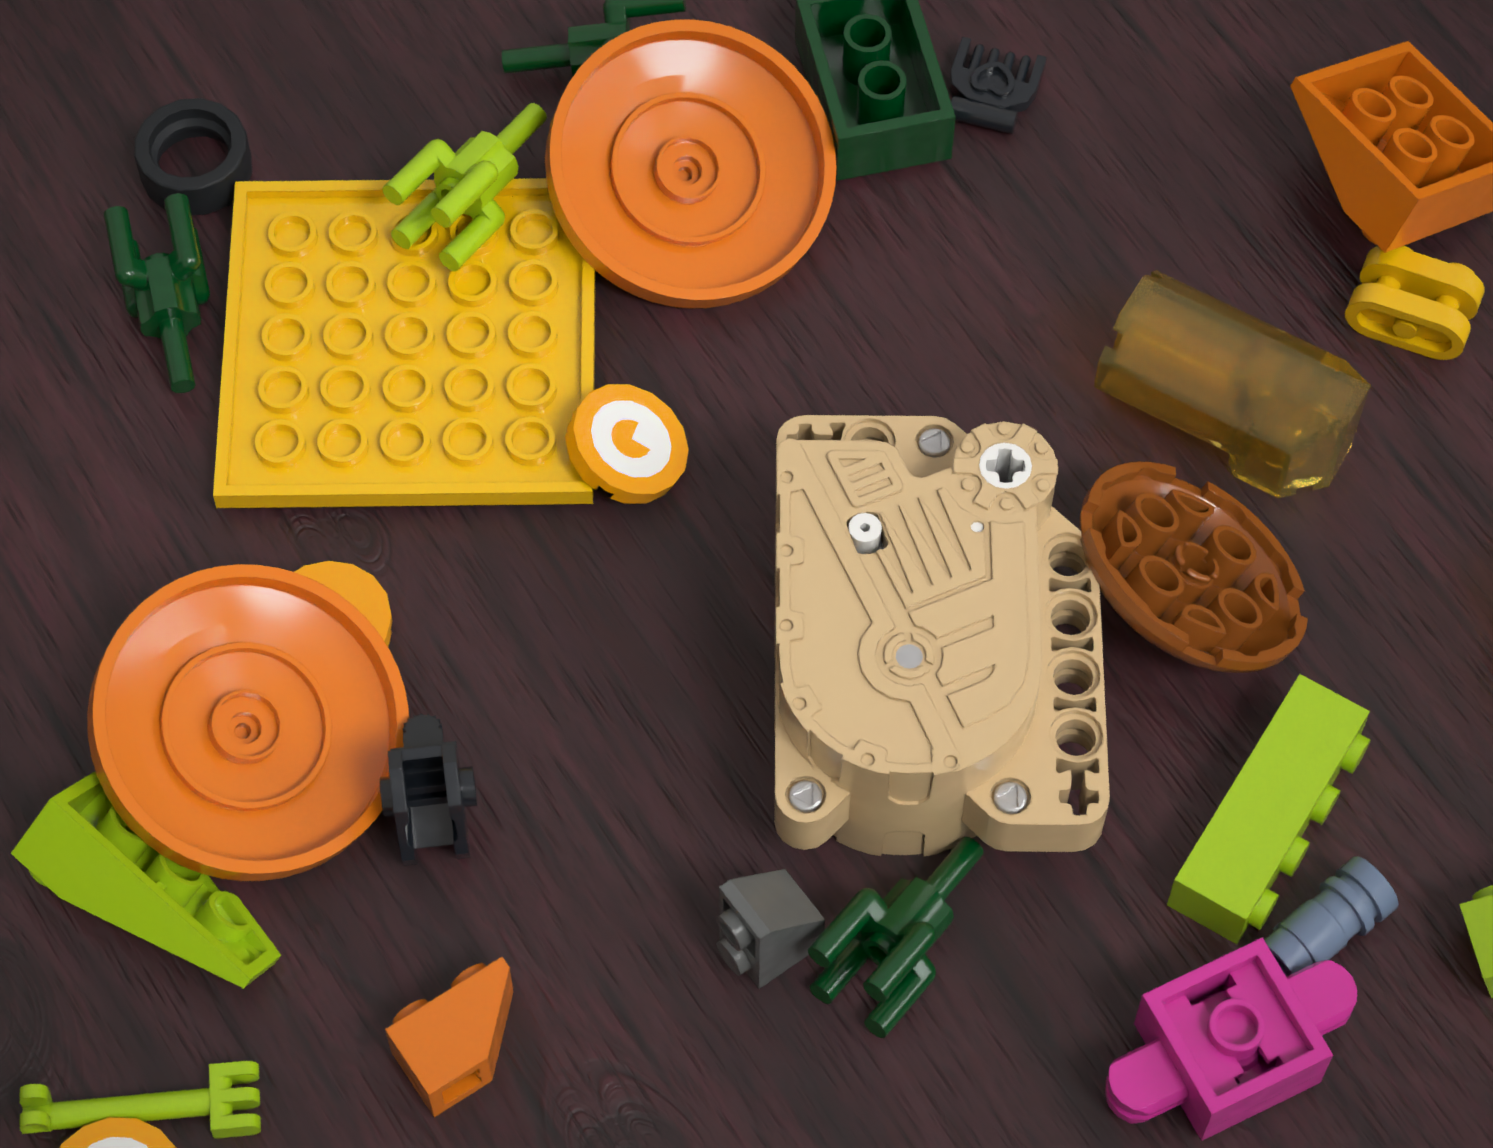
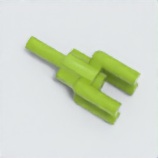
(464, 185)

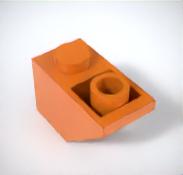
(456, 1038)

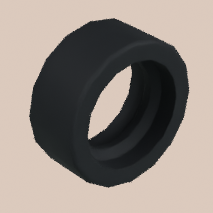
(185, 120)

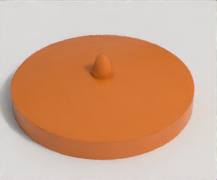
(690, 163)
(246, 722)

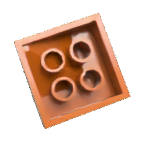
(1399, 144)

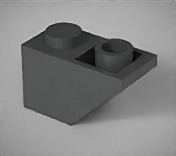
(765, 925)

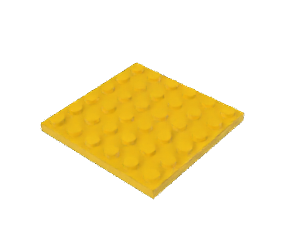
(383, 371)

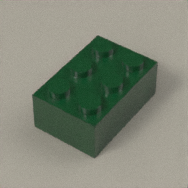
(876, 83)

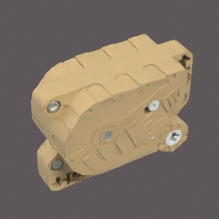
(928, 641)

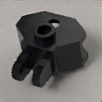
(428, 790)

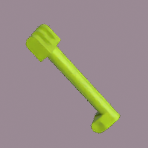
(218, 1102)

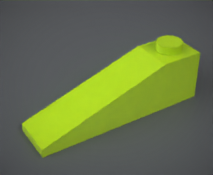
(104, 868)

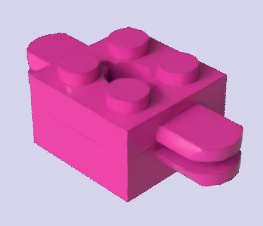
(1230, 1040)

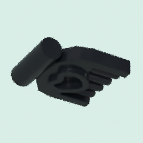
(988, 92)

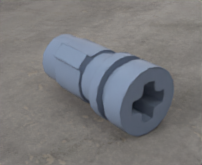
(1326, 923)

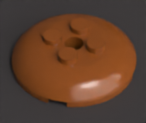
(1191, 569)

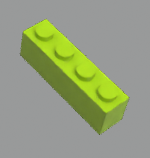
(1268, 810)

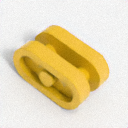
(1415, 302)

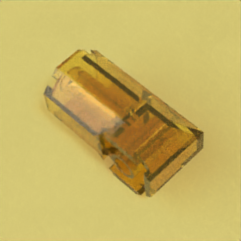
(1234, 383)

